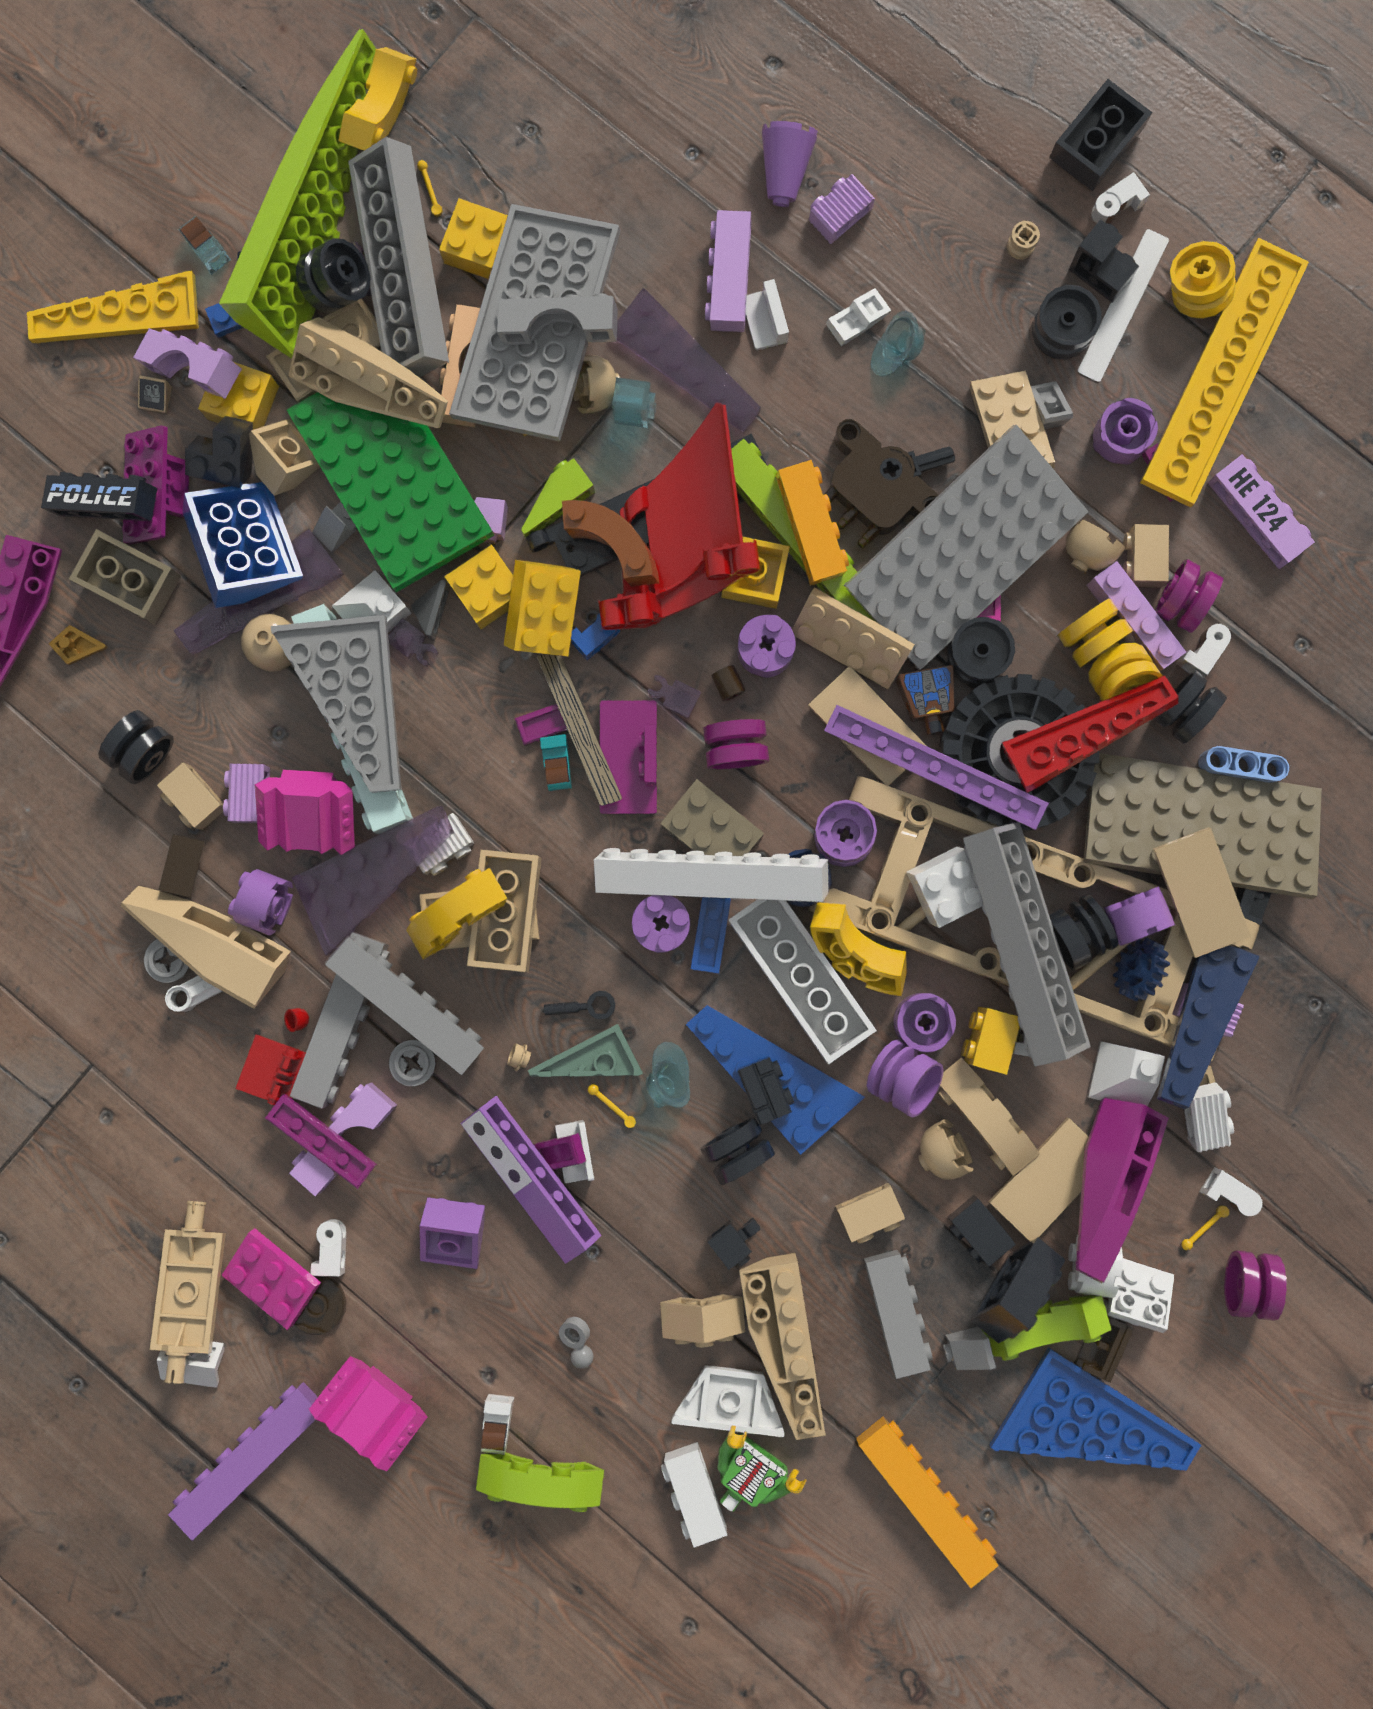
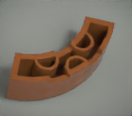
(602, 524)

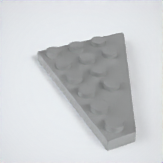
(350, 679)

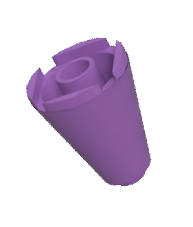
(786, 159)

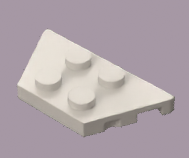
(730, 1398)

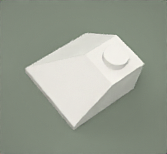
(372, 598)
(1125, 1074)

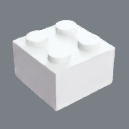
(946, 887)

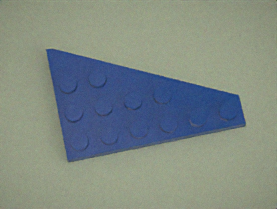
(1080, 1416)

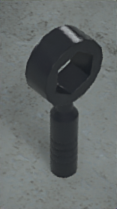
(575, 1007)

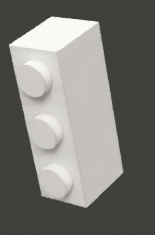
(694, 1495)

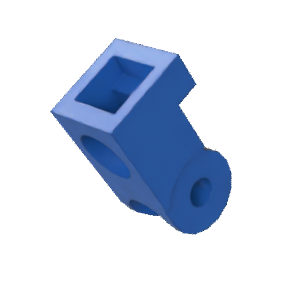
(592, 639)

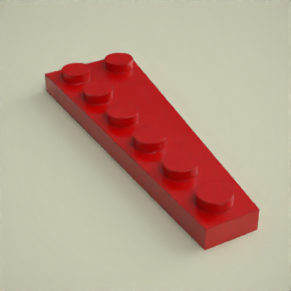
(1069, 740)

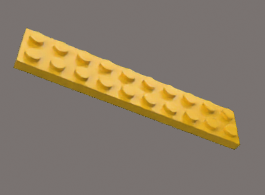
(1224, 373)

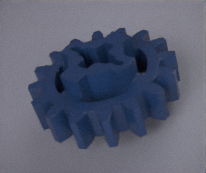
(1141, 969)

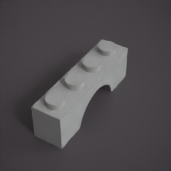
(523, 318)

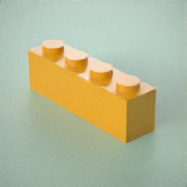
(811, 522)

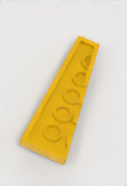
(157, 306)

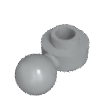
(574, 1334)

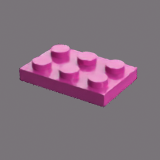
(271, 1279)

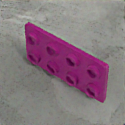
(148, 458)
(630, 751)

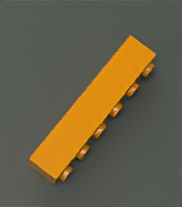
(927, 1502)

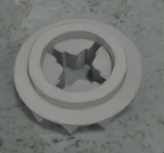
(160, 971)
(398, 1064)

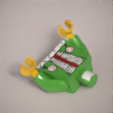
(752, 1473)

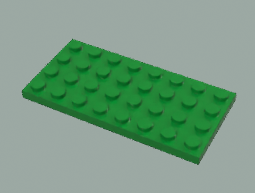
(392, 487)

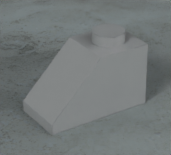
(969, 1350)

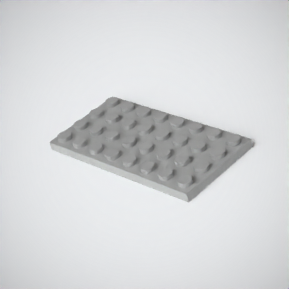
(534, 383)
(967, 546)

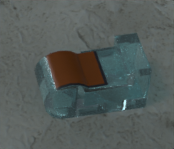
(204, 244)

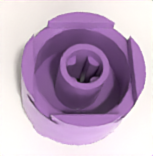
(1140, 429)
(769, 630)
(261, 901)
(656, 907)
(1139, 916)
(936, 1033)

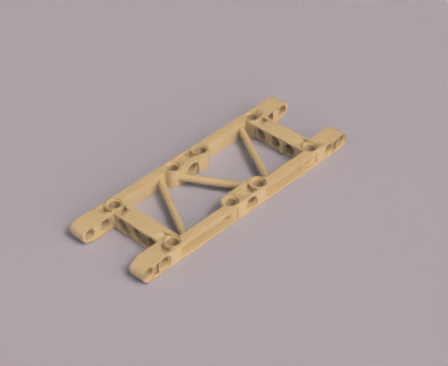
(1047, 860)

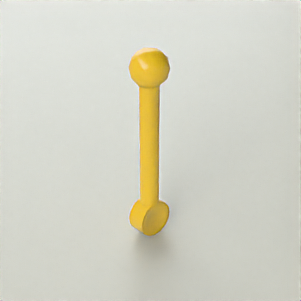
(436, 208)
(628, 1120)
(1221, 1211)

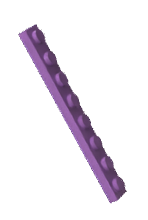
(936, 767)

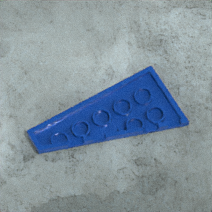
(816, 1096)

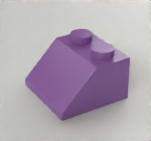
(451, 1232)

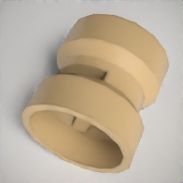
(1018, 245)

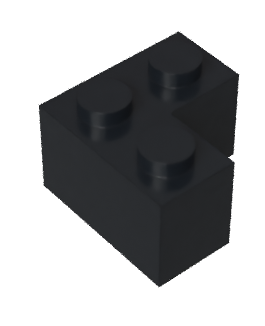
(1102, 264)
(223, 458)

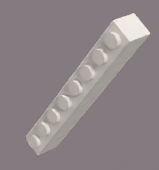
(712, 875)

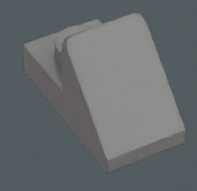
(1051, 405)
(334, 527)

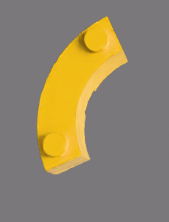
(387, 88)
(442, 920)
(854, 953)

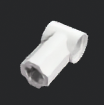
(196, 990)

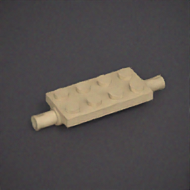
(187, 1292)

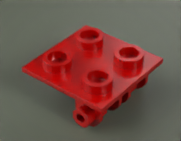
(270, 1069)

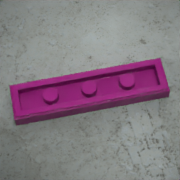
(321, 1141)

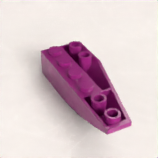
(25, 588)
(1114, 1180)

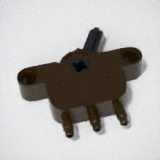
(877, 497)

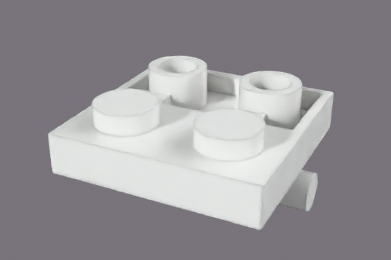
(1142, 1296)

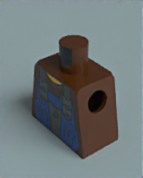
(928, 696)

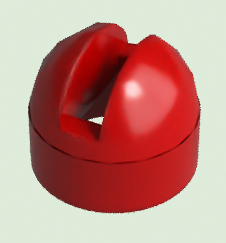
(296, 1019)

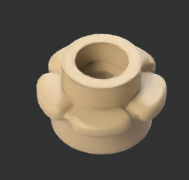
(518, 1057)

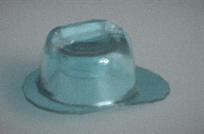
(899, 343)
(669, 1077)

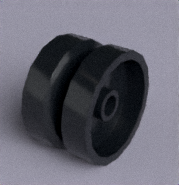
(333, 275)
(1066, 322)
(997, 652)
(1193, 710)
(135, 747)
(739, 1154)

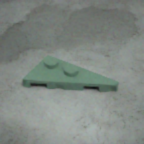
(598, 1056)

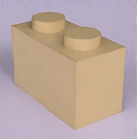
(1147, 555)
(191, 796)
(870, 1213)

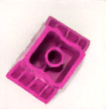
(305, 812)
(369, 1412)

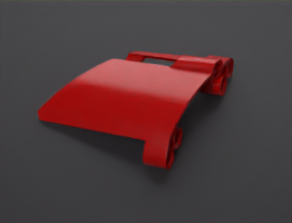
(690, 531)

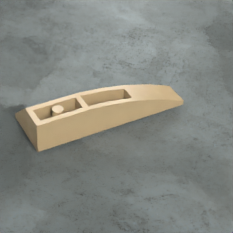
(361, 375)
(211, 944)
(783, 1340)

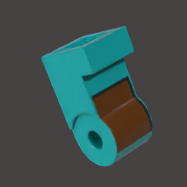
(556, 762)

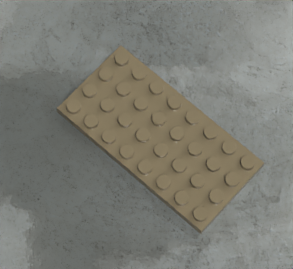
(1261, 828)

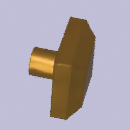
(75, 645)

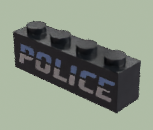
(99, 496)

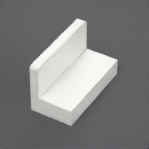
(766, 317)
(584, 1170)
(199, 1367)

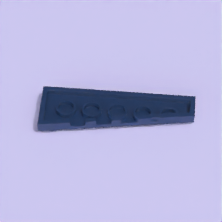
(1208, 1006)

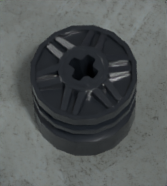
(1085, 929)

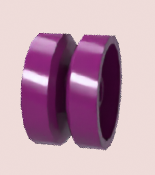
(1188, 595)
(736, 744)
(1255, 1285)

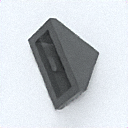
(430, 608)

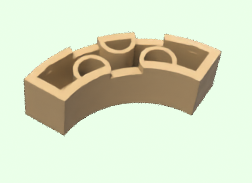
(989, 1118)

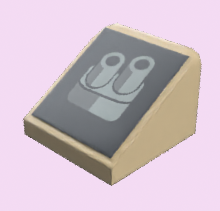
(153, 394)

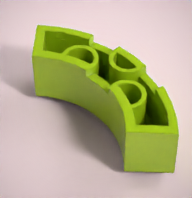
(1061, 1321)
(558, 1486)

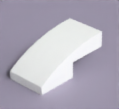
(859, 317)

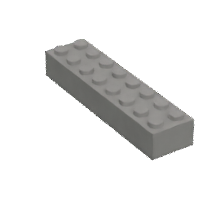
(398, 256)
(1026, 944)

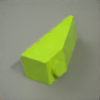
(565, 483)

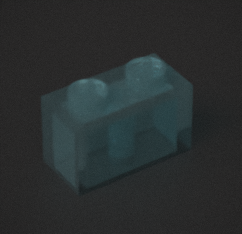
(633, 402)

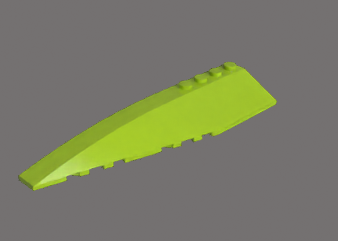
(299, 209)

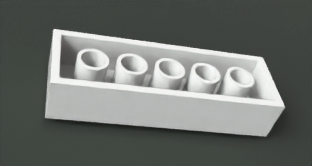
(802, 977)

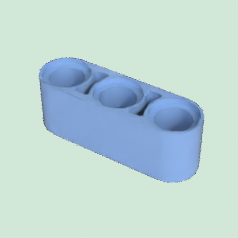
(1256, 762)

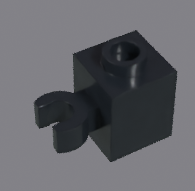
(732, 1244)

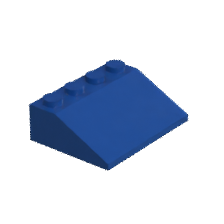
(240, 542)

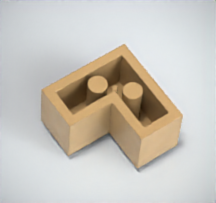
(702, 1319)

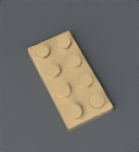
(1009, 402)
(851, 638)

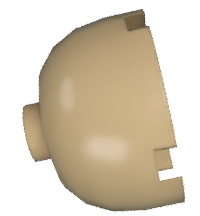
(595, 384)
(1092, 547)
(261, 645)
(944, 1152)

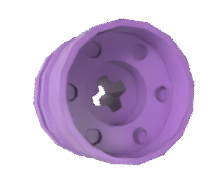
(840, 817)
(905, 1078)

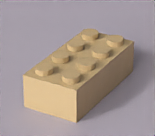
(506, 935)

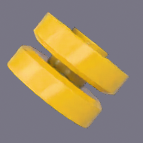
(1203, 279)
(1095, 633)
(1122, 670)

